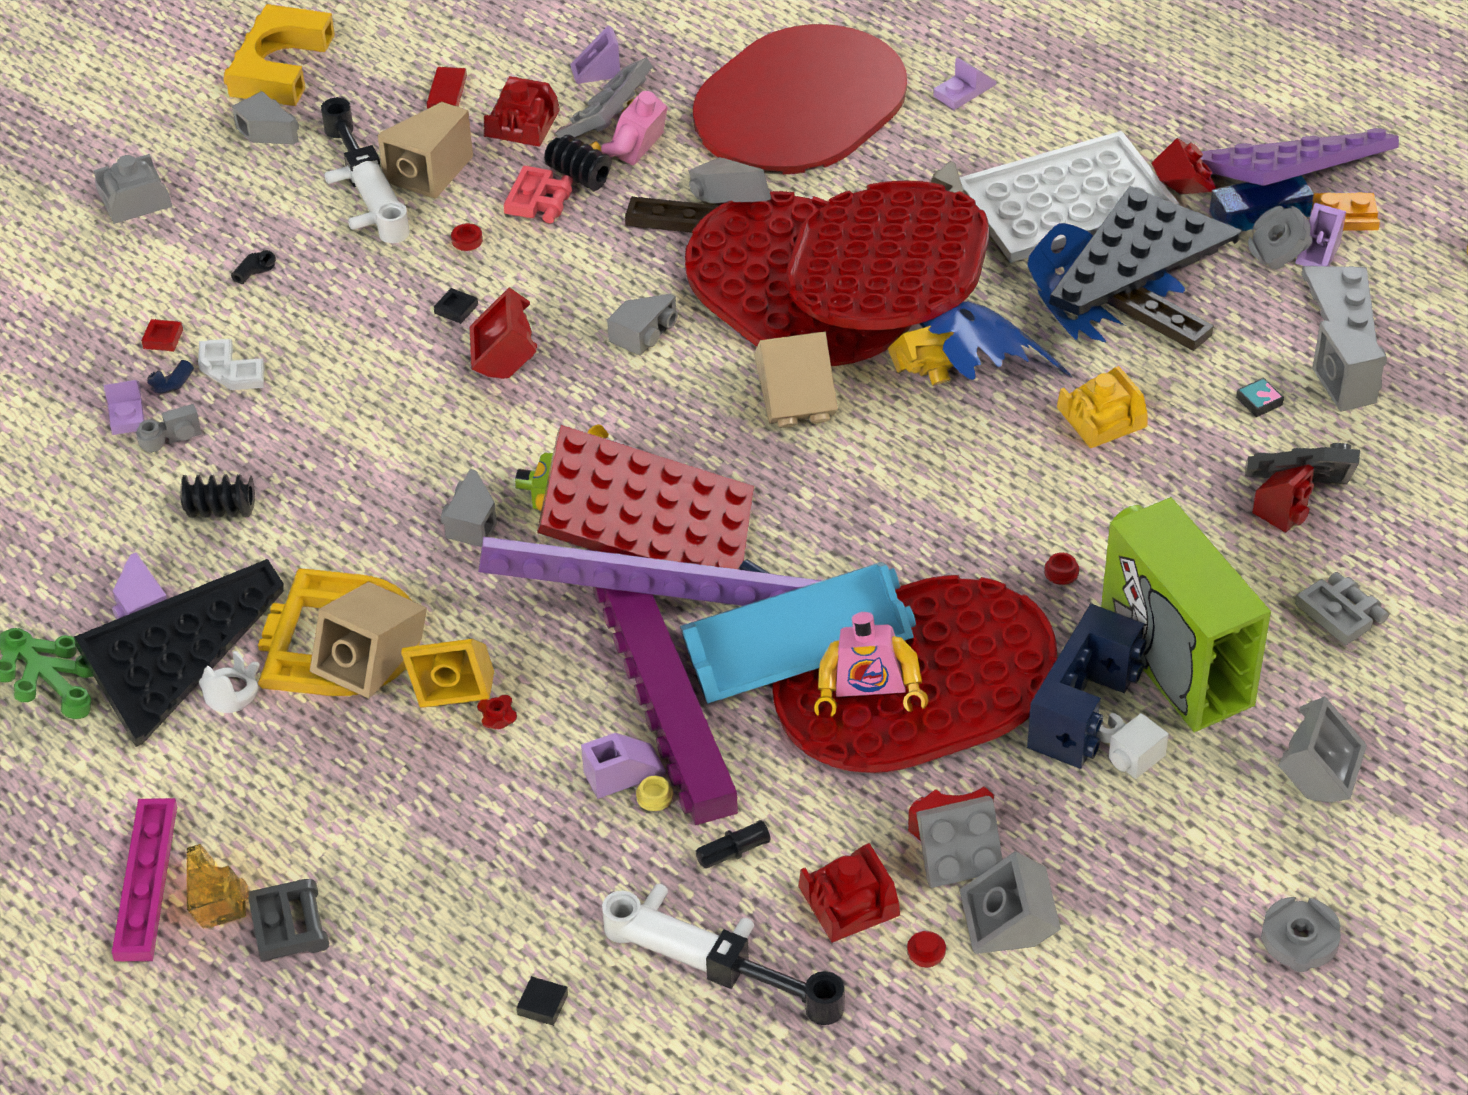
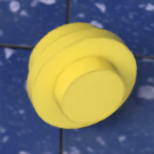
(654, 793)

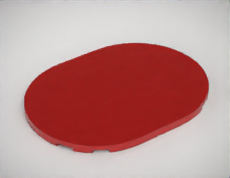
(800, 98)
(888, 255)
(740, 269)
(969, 692)

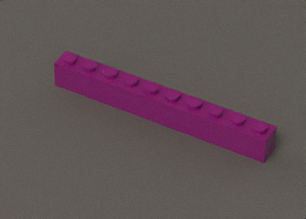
(670, 704)

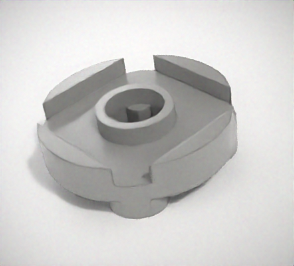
(1290, 245)
(1297, 951)

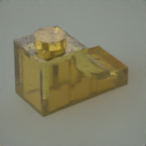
(213, 892)

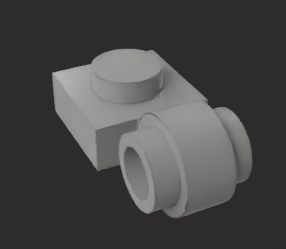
(176, 426)

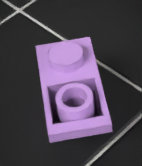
(618, 763)

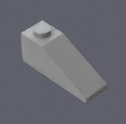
(727, 181)

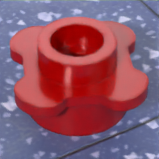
(497, 719)

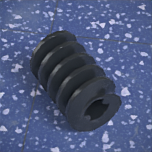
(578, 161)
(217, 497)

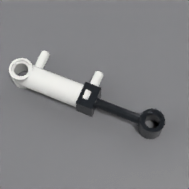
(366, 174)
(720, 956)

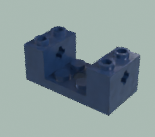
(1062, 715)

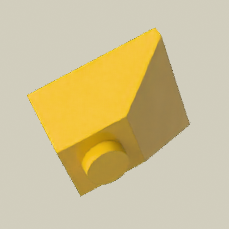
(449, 672)

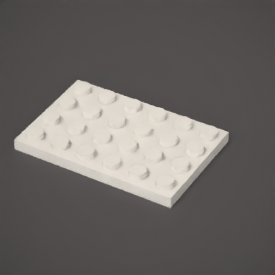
(1056, 187)

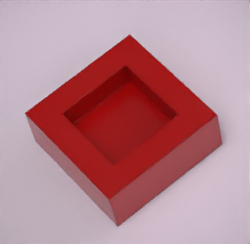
(162, 335)

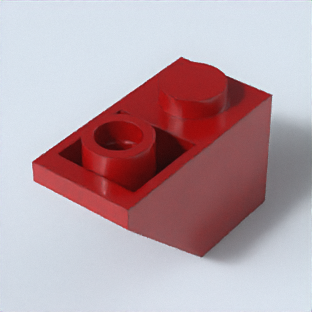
(1183, 169)
(1285, 497)

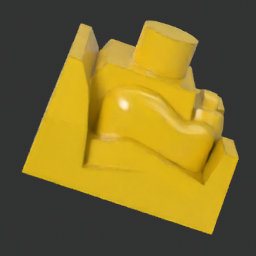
(922, 354)
(1104, 408)

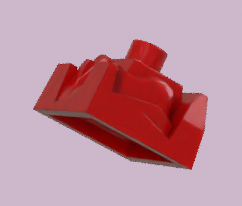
(522, 112)
(502, 337)
(850, 893)

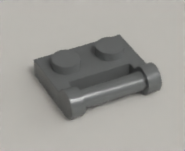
(274, 920)

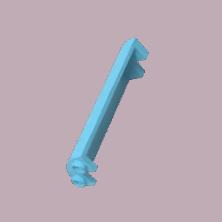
(789, 630)

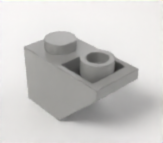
(265, 121)
(641, 322)
(470, 512)

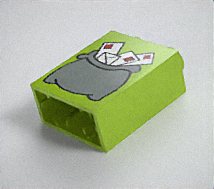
(1196, 611)

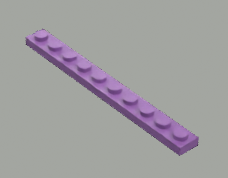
(632, 573)

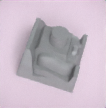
(131, 188)
(1323, 754)

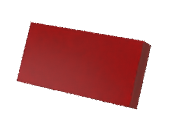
(447, 86)

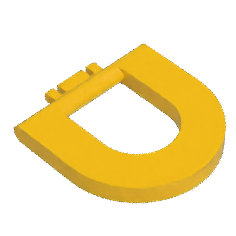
(292, 670)

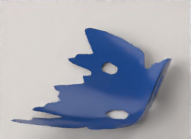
(1044, 262)
(988, 331)

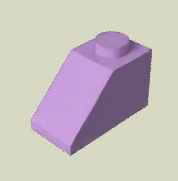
(135, 588)

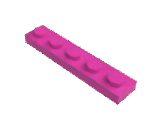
(144, 880)

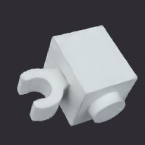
(1135, 744)

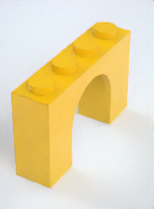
(276, 30)

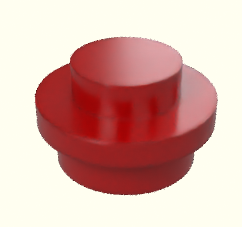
(1061, 569)
(926, 949)

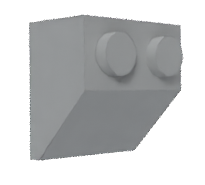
(1348, 365)
(1010, 906)

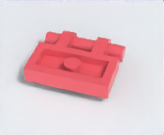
(530, 190)

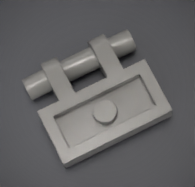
(1337, 614)

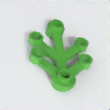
(20, 644)

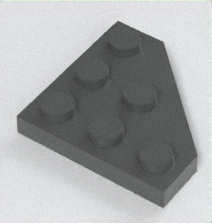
(1330, 464)

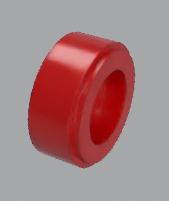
(466, 237)

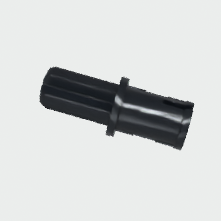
(733, 844)

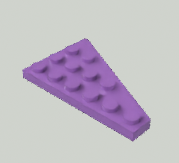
(1284, 160)

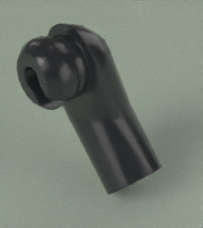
(254, 264)

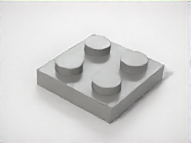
(959, 840)

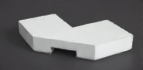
(217, 363)

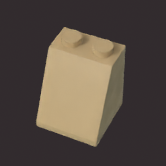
(427, 149)
(796, 379)
(363, 637)

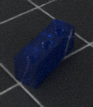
(1246, 202)

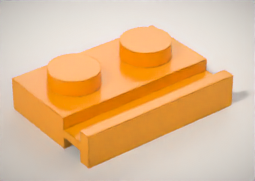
(1359, 208)

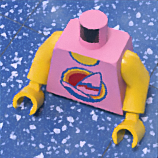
(869, 662)

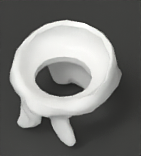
(218, 688)

